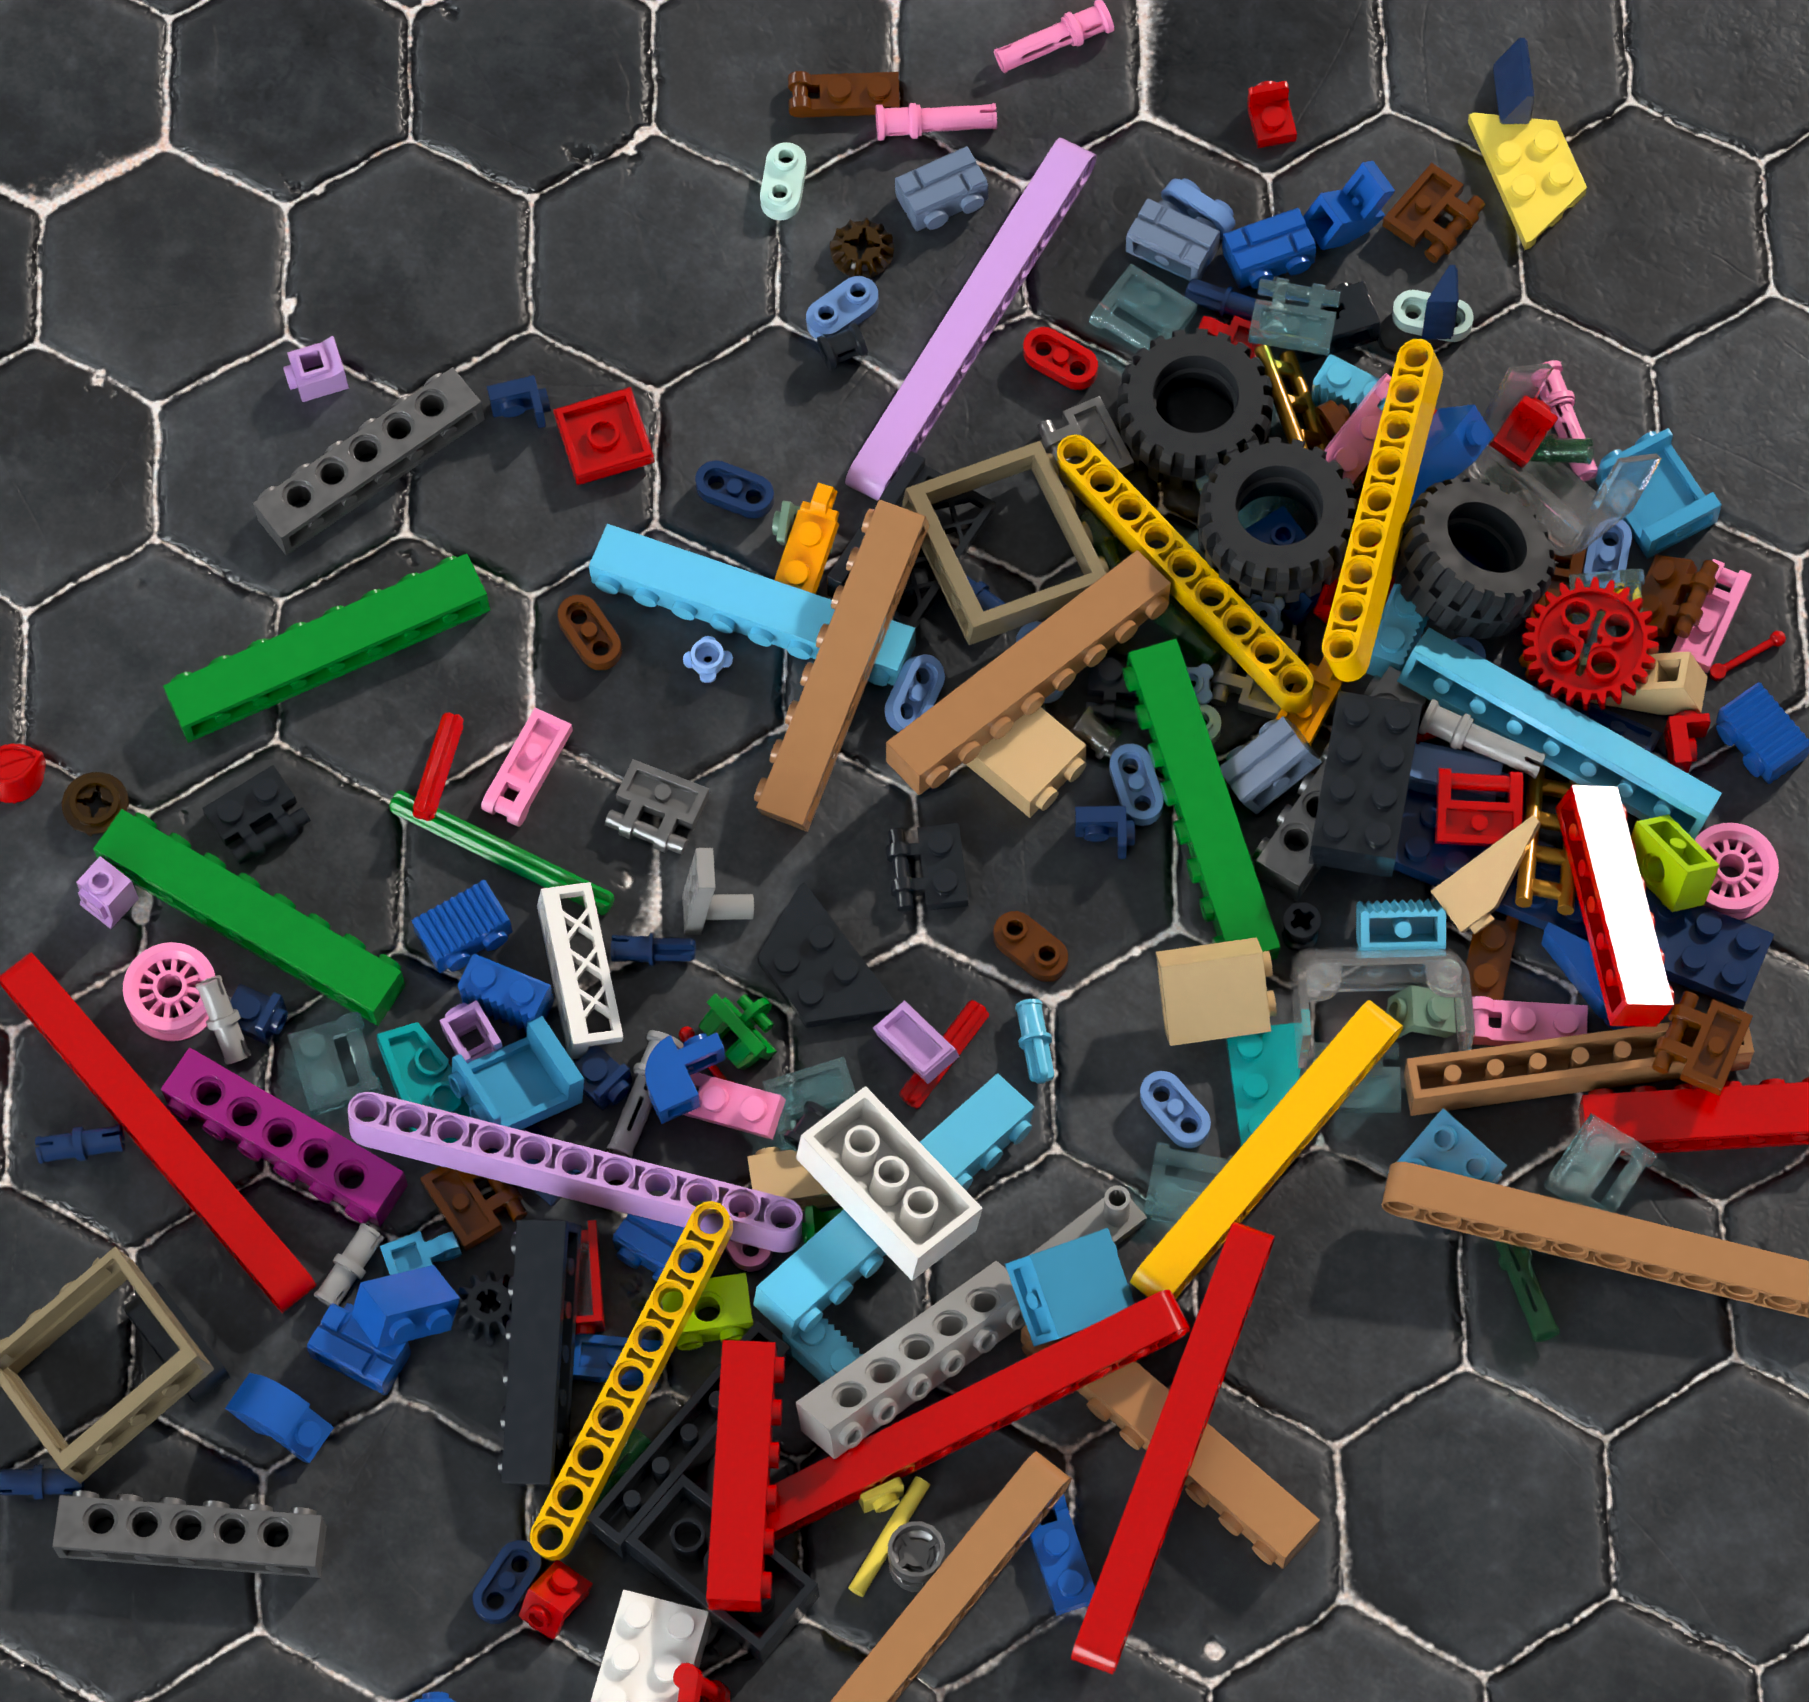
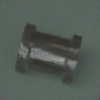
(1095, 732)

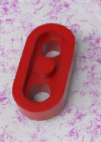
(1063, 358)

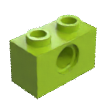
(1673, 863)
(726, 1294)

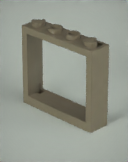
(948, 571)
(132, 1412)

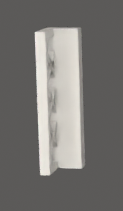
(563, 973)

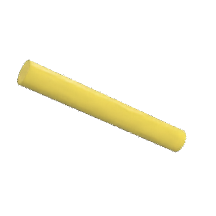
(880, 1549)

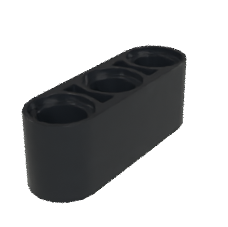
(164, 1345)

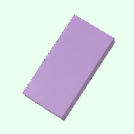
(916, 1042)

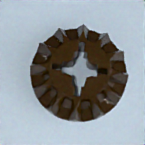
(874, 259)
(84, 791)

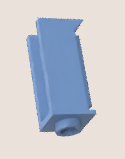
(1430, 757)

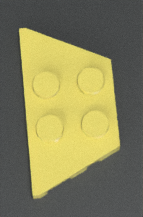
(1530, 171)

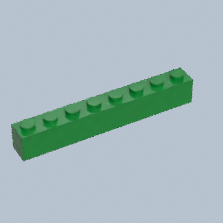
(326, 647)
(1199, 796)
(252, 917)

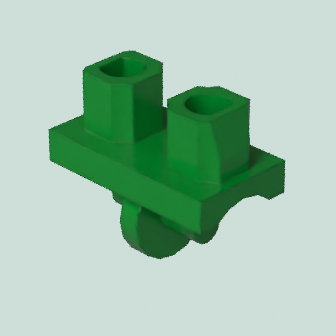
(726, 1017)

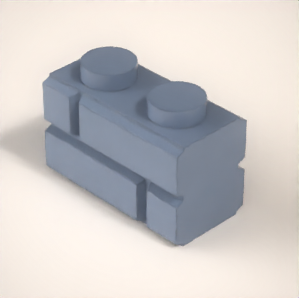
(942, 189)
(1173, 239)
(1269, 764)

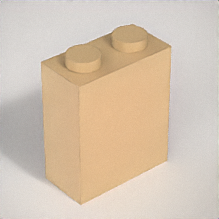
(1031, 761)
(1215, 991)

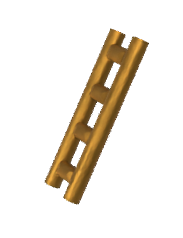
(1288, 404)
(1526, 883)

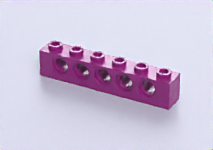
(199, 1076)

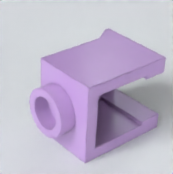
(319, 381)
(106, 892)
(464, 1019)

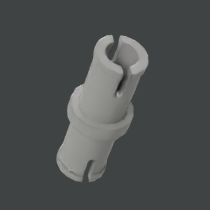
(223, 1019)
(349, 1265)

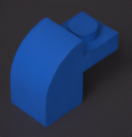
(1349, 212)
(670, 1071)
(281, 1414)

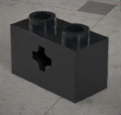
(1355, 320)

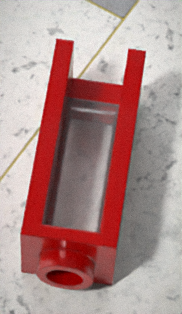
(590, 1296)

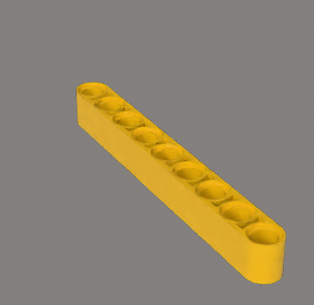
(1382, 526)
(1188, 590)
(1268, 1152)
(633, 1402)

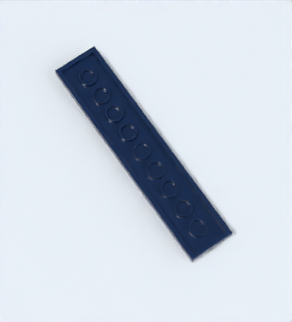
(1698, 943)

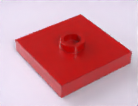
(603, 436)

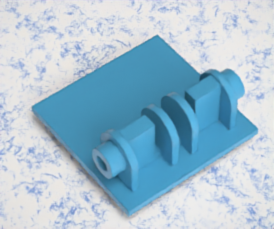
(1454, 1149)

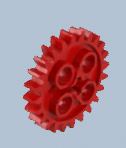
(1626, 654)

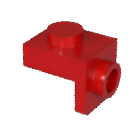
(1524, 430)
(554, 1598)

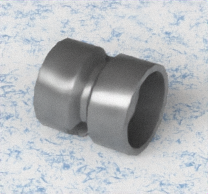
(915, 1554)

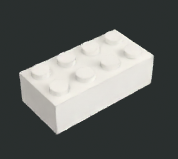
(888, 1183)
(646, 1648)

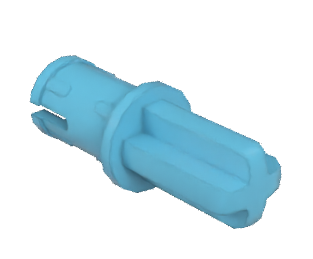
(1035, 1040)

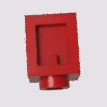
(1271, 114)
(1680, 737)

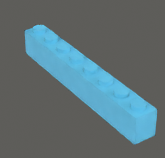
(729, 598)
(1571, 740)
(844, 1252)

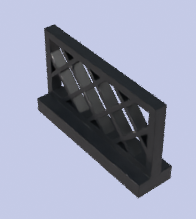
(911, 473)

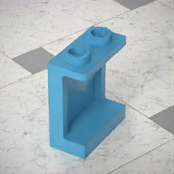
(1671, 502)
(519, 1080)
(1070, 1286)

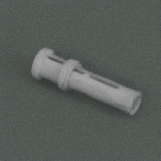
(1463, 732)
(624, 1141)

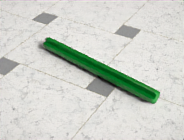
(498, 851)

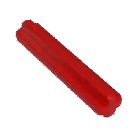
(438, 766)
(958, 1035)

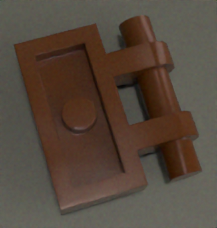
(1425, 204)
(1666, 589)
(1714, 1048)
(465, 1207)

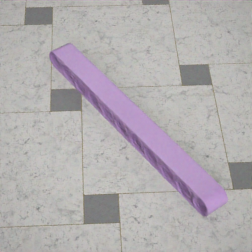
(972, 317)
(559, 1157)

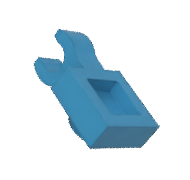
(414, 1253)

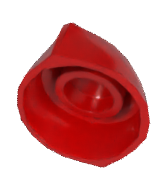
(20, 772)

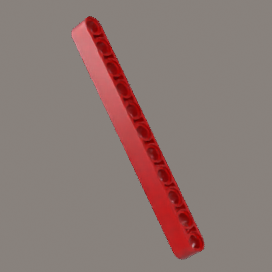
(157, 1133)
(978, 1411)
(1172, 1448)

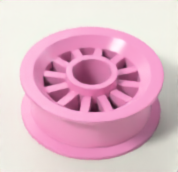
(1758, 849)
(143, 970)

